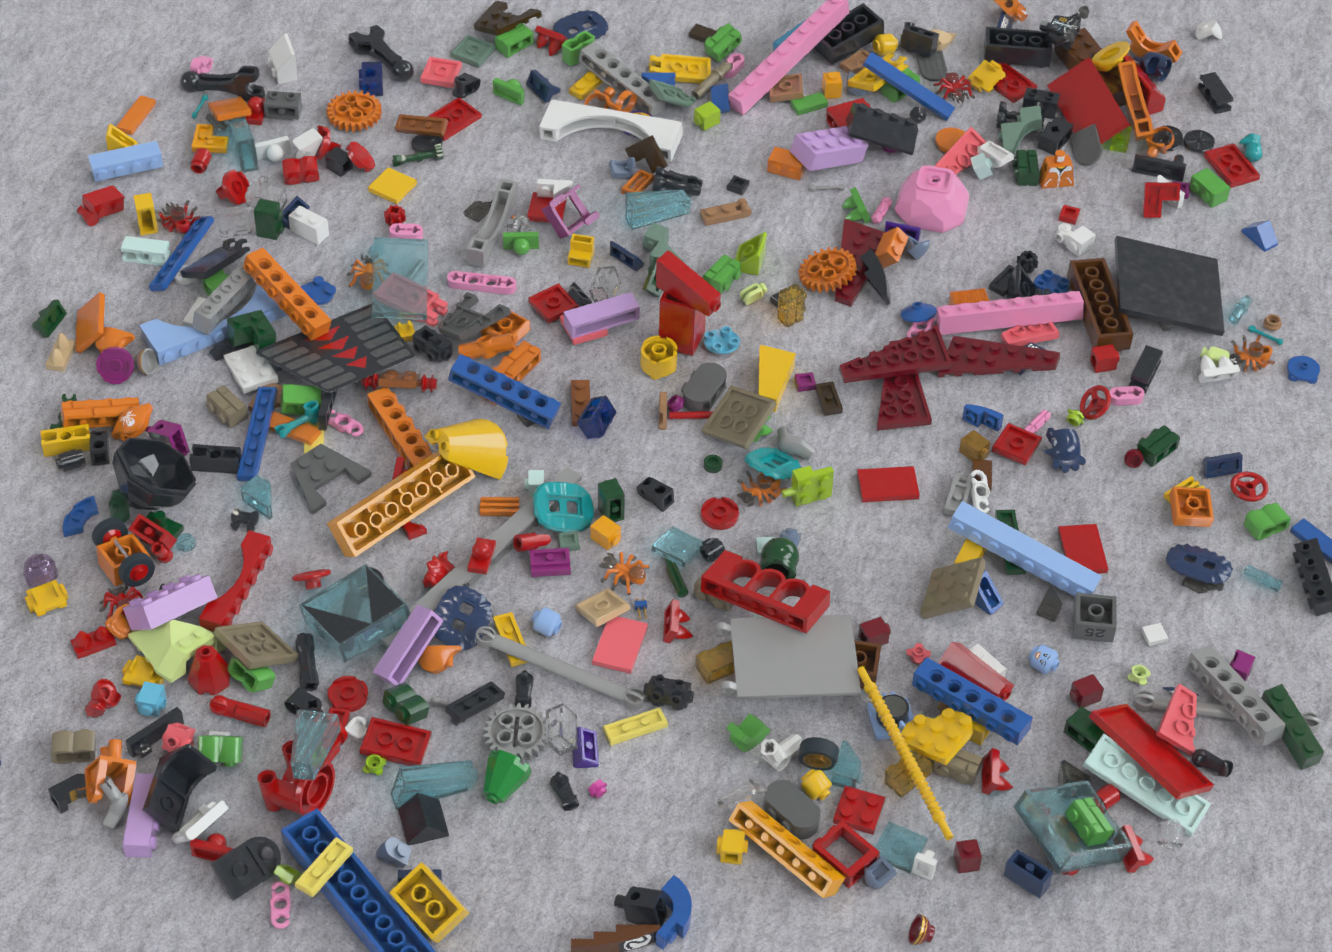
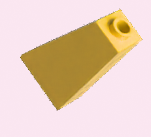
(774, 372)

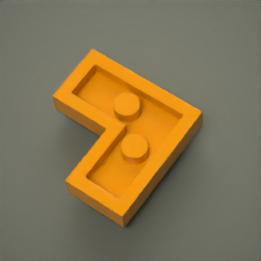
(204, 139)

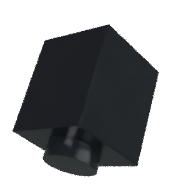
(338, 161)

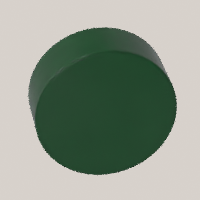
(713, 463)

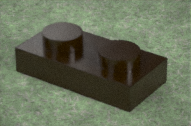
(828, 398)

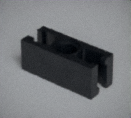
(1215, 93)
(1146, 368)
(215, 458)

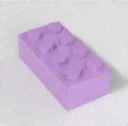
(828, 148)
(169, 602)

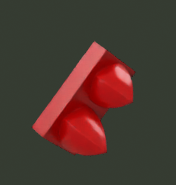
(546, 35)
(672, 617)
(93, 642)
(991, 768)
(1135, 857)

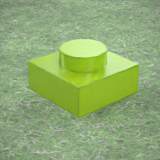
(287, 874)

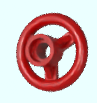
(1096, 404)
(1247, 489)
(312, 578)

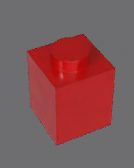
(1104, 358)

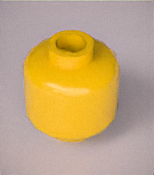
(885, 44)
(816, 785)

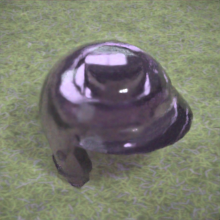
(39, 569)

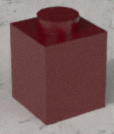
(874, 631)
(1086, 691)
(967, 856)

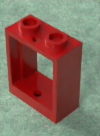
(855, 871)

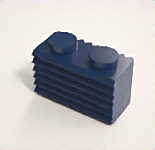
(1028, 873)

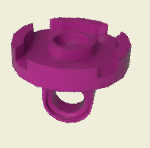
(115, 365)

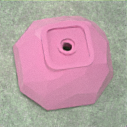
(932, 199)

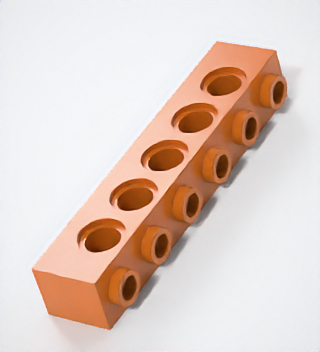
(287, 293)
(398, 426)

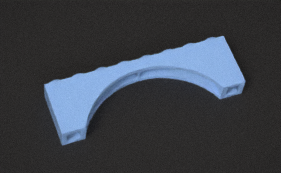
(176, 341)

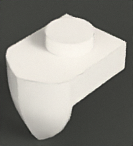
(1208, 28)

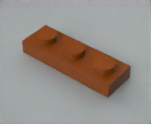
(421, 125)
(579, 398)

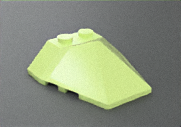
(172, 645)

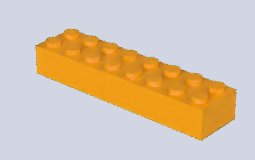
(397, 503)

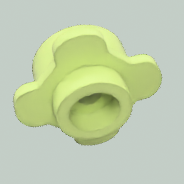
(1143, 673)

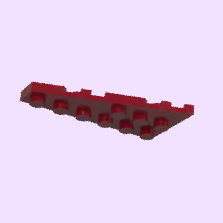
(857, 240)
(990, 357)
(903, 403)

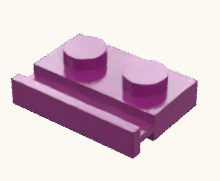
(550, 562)

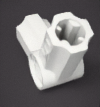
(780, 754)

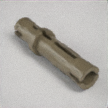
(717, 75)

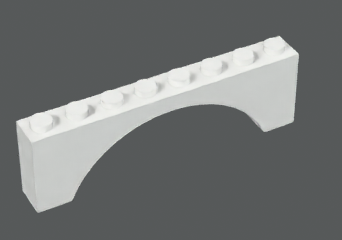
(566, 117)

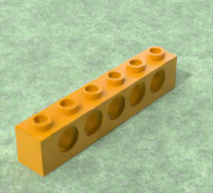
(787, 849)

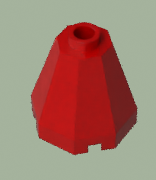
(208, 672)

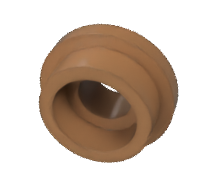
(1272, 322)

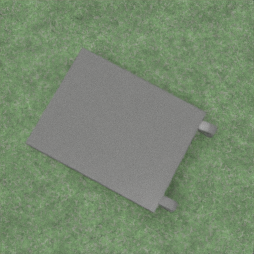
(788, 663)

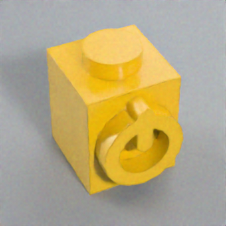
(732, 846)

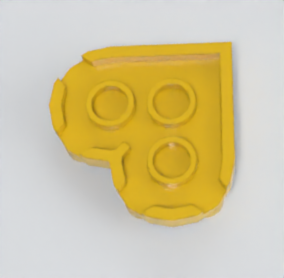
(938, 737)

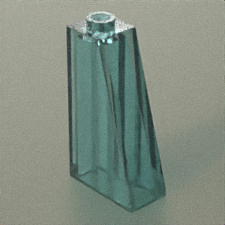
(243, 144)
(655, 207)
(312, 742)
(433, 780)

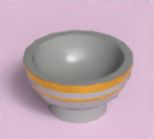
(146, 361)

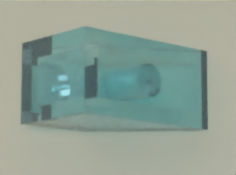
(258, 495)
(847, 768)

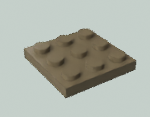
(739, 417)
(953, 588)
(255, 644)

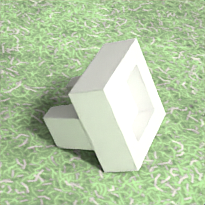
(925, 865)

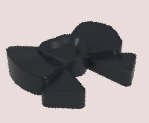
(239, 516)

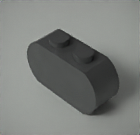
(704, 387)
(792, 809)

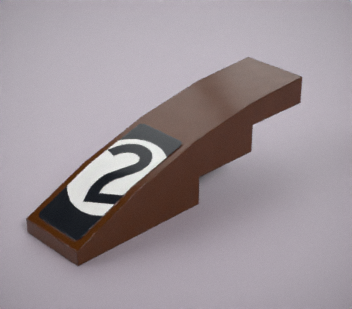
(624, 939)

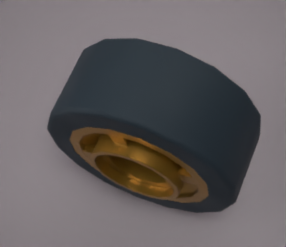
(818, 753)

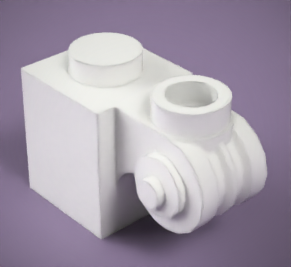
(1078, 241)

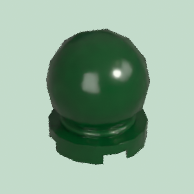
(781, 556)

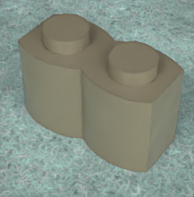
(73, 746)

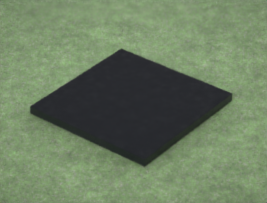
(1168, 286)

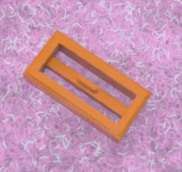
(641, 184)
(499, 503)

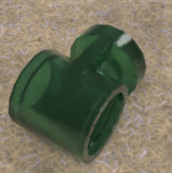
(118, 506)

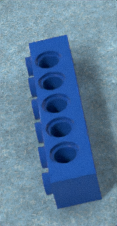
(492, 387)
(972, 700)

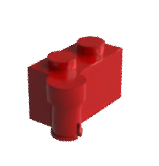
(100, 204)
(155, 536)

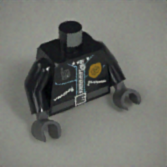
(1064, 30)

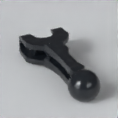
(377, 48)
(234, 83)

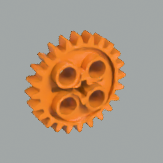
(354, 111)
(827, 269)

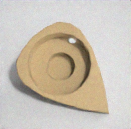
(945, 39)

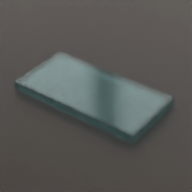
(400, 278)

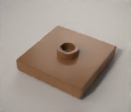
(787, 88)

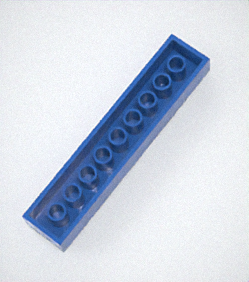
(354, 890)

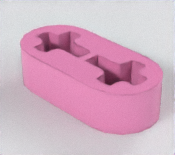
(201, 64)
(737, 66)
(406, 231)
(1126, 395)

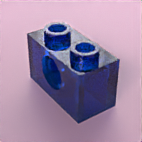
(371, 78)
(596, 417)

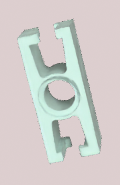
(145, 251)

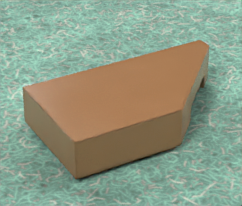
(662, 410)

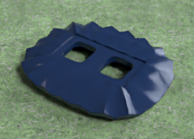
(576, 20)
(1196, 570)
(449, 610)

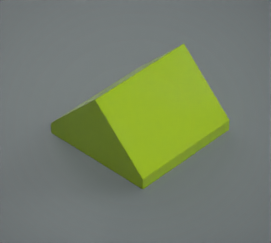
(752, 253)

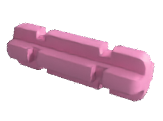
(881, 210)
(1038, 421)

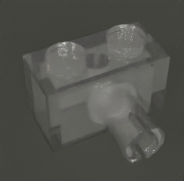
(265, 191)

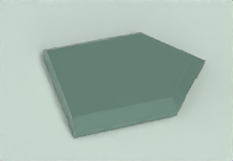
(671, 94)

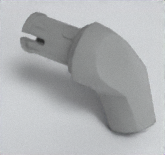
(794, 444)
(117, 804)

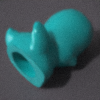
(1253, 147)

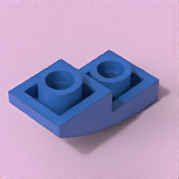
(720, 97)
(980, 415)

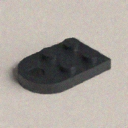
(246, 866)

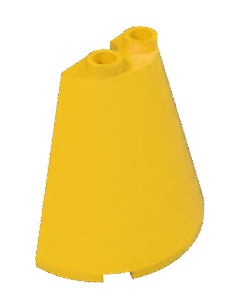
(473, 444)

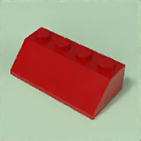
(1152, 96)

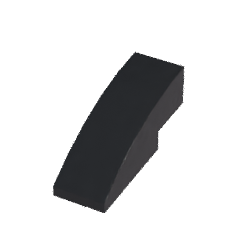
(876, 275)

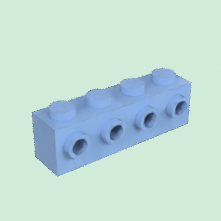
(125, 161)

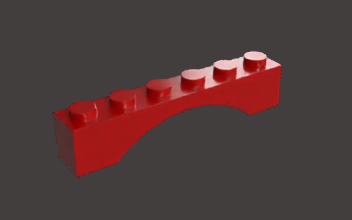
(221, 611)

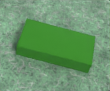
(809, 103)

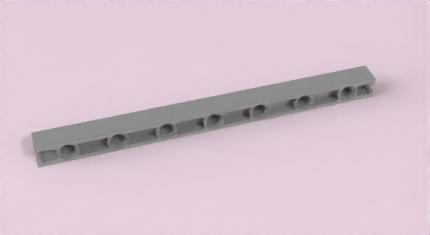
(520, 523)

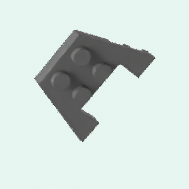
(466, 322)
(319, 468)

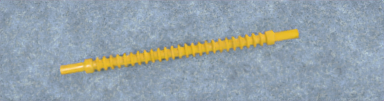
(937, 815)

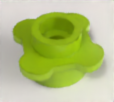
(1074, 417)
(374, 760)

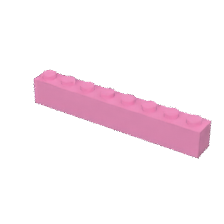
(1009, 312)

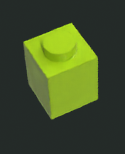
(707, 115)

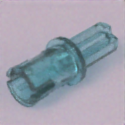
(1240, 309)
(1263, 578)

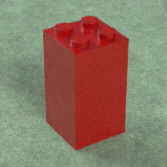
(680, 324)

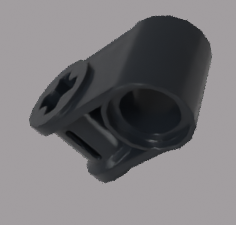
(465, 85)
(303, 700)

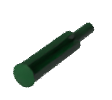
(676, 579)

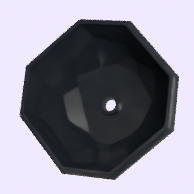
(152, 474)

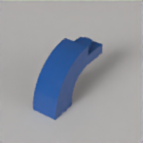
(679, 901)

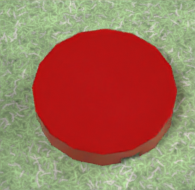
(360, 156)
(719, 513)
(348, 693)

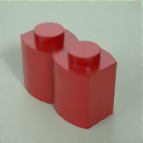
(300, 170)

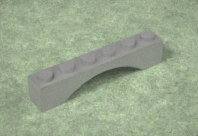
(501, 207)

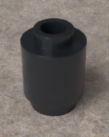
(70, 460)

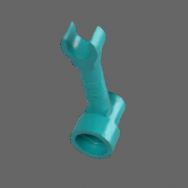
(311, 414)

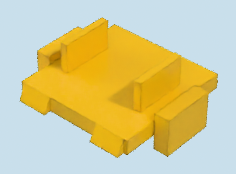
(986, 76)
(46, 597)
(138, 671)

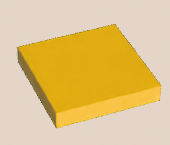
(392, 185)

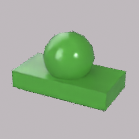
(509, 90)
(520, 241)

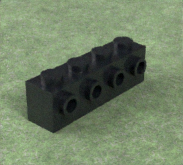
(1316, 575)

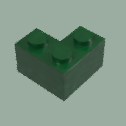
(251, 328)

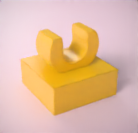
(405, 330)

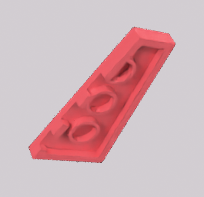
(960, 154)

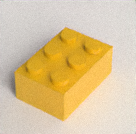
(429, 902)

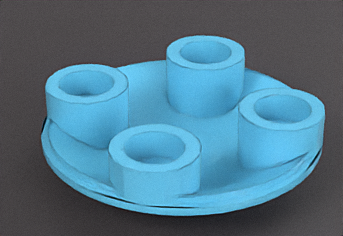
(721, 340)

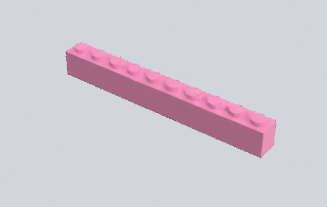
(787, 55)

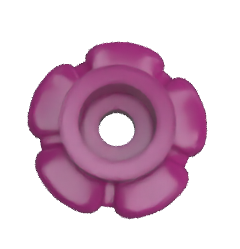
(597, 788)

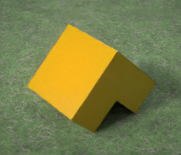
(581, 250)

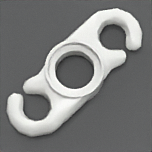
(982, 485)

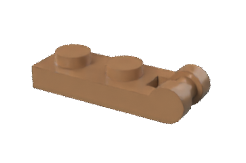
(725, 212)

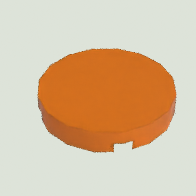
(947, 138)

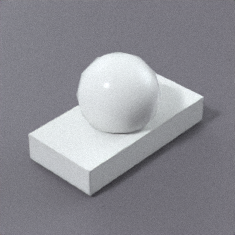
(273, 149)
(997, 154)

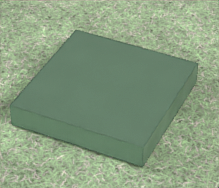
(473, 51)

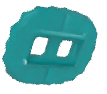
(764, 456)
(563, 493)

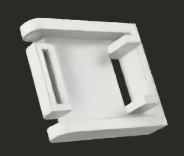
(196, 825)

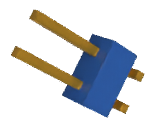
(641, 605)

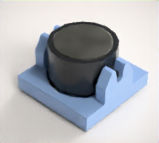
(898, 707)

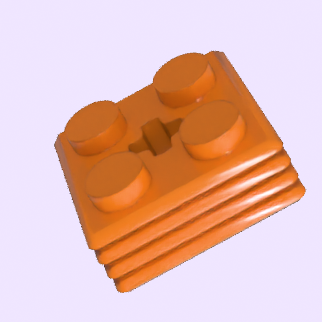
(511, 324)
(1191, 506)

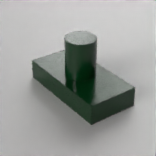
(169, 525)

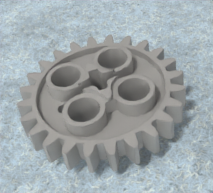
(500, 731)

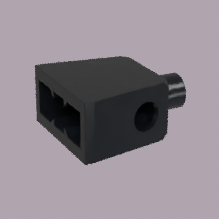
(643, 906)

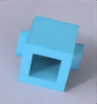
(151, 699)

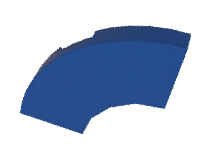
(77, 517)

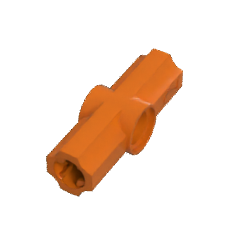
(487, 346)

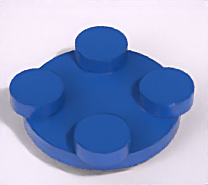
(319, 290)
(1303, 369)

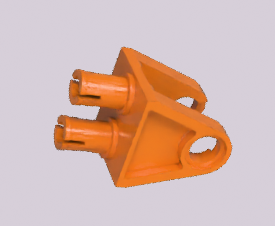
(110, 765)

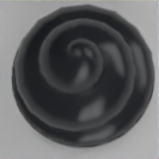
(918, 114)

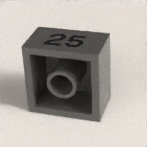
(1094, 617)

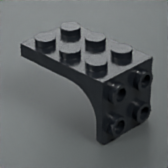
(173, 784)

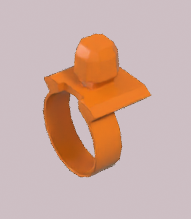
(608, 94)
(618, 106)
(1155, 147)

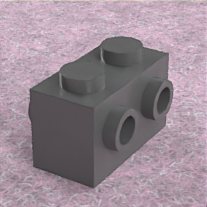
(283, 105)

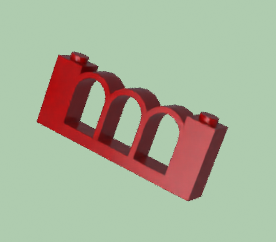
(730, 566)

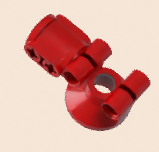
(300, 794)

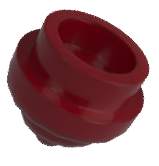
(1133, 458)

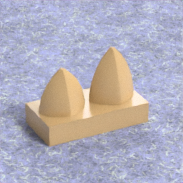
(60, 353)

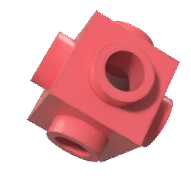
(177, 736)

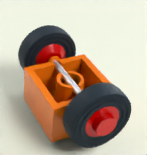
(121, 554)

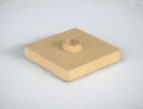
(602, 607)

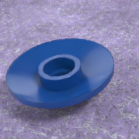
(918, 312)

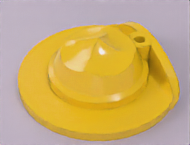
(1111, 56)

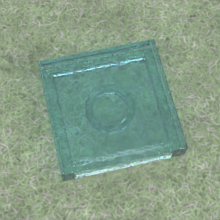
(677, 546)
(900, 846)

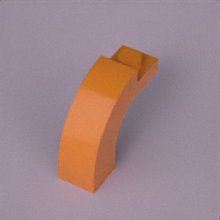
(1142, 44)

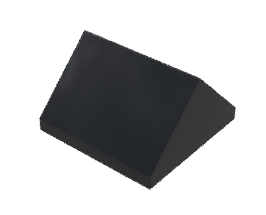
(1019, 284)
(422, 819)

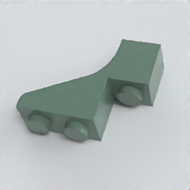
(1013, 133)
(656, 241)

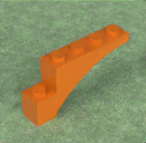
(1134, 101)

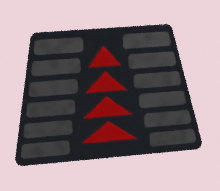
(347, 353)

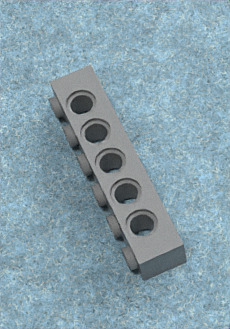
(620, 77)
(223, 300)
(1236, 695)

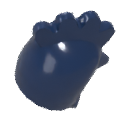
(1155, 65)
(1065, 449)

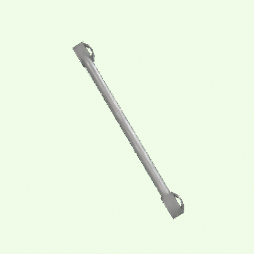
(560, 668)
(1202, 708)

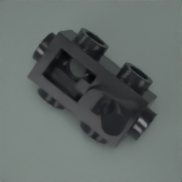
(434, 345)
(668, 692)

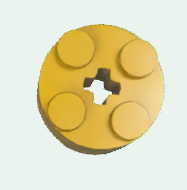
(658, 357)

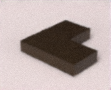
(650, 151)

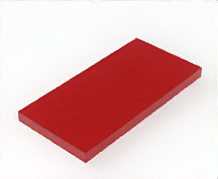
(1088, 101)
(1151, 752)

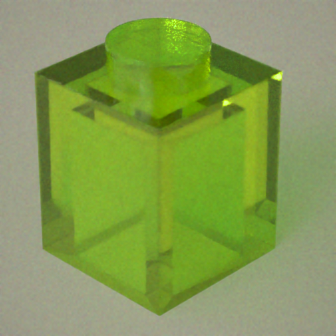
(1121, 140)

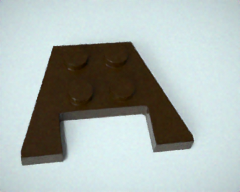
(497, 22)

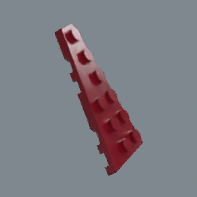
(906, 356)

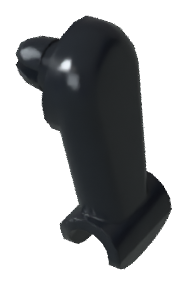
(524, 686)
(1207, 760)
(563, 789)

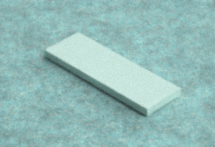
(1126, 775)

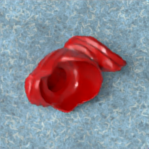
(437, 569)
(103, 696)

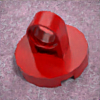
(326, 144)
(233, 187)

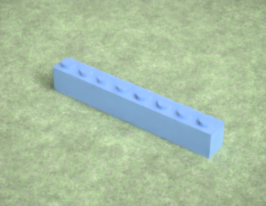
(1023, 550)

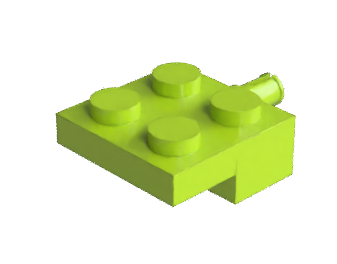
(810, 485)

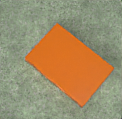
(229, 109)
(90, 322)

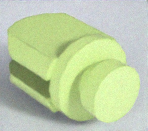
(753, 293)
(1214, 354)

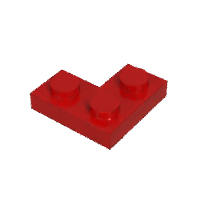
(1154, 194)

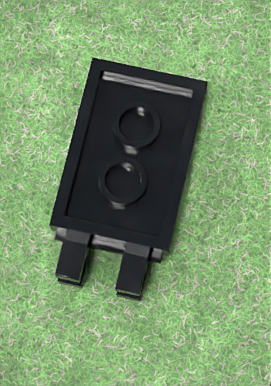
(216, 260)

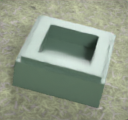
(569, 540)

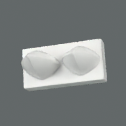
(1210, 373)

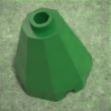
(504, 776)

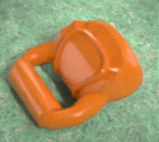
(118, 624)

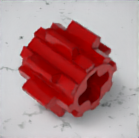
(394, 215)

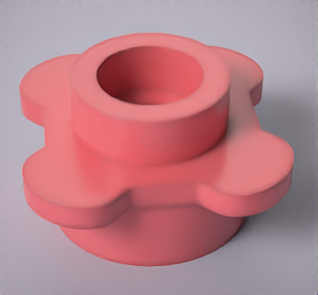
(914, 654)

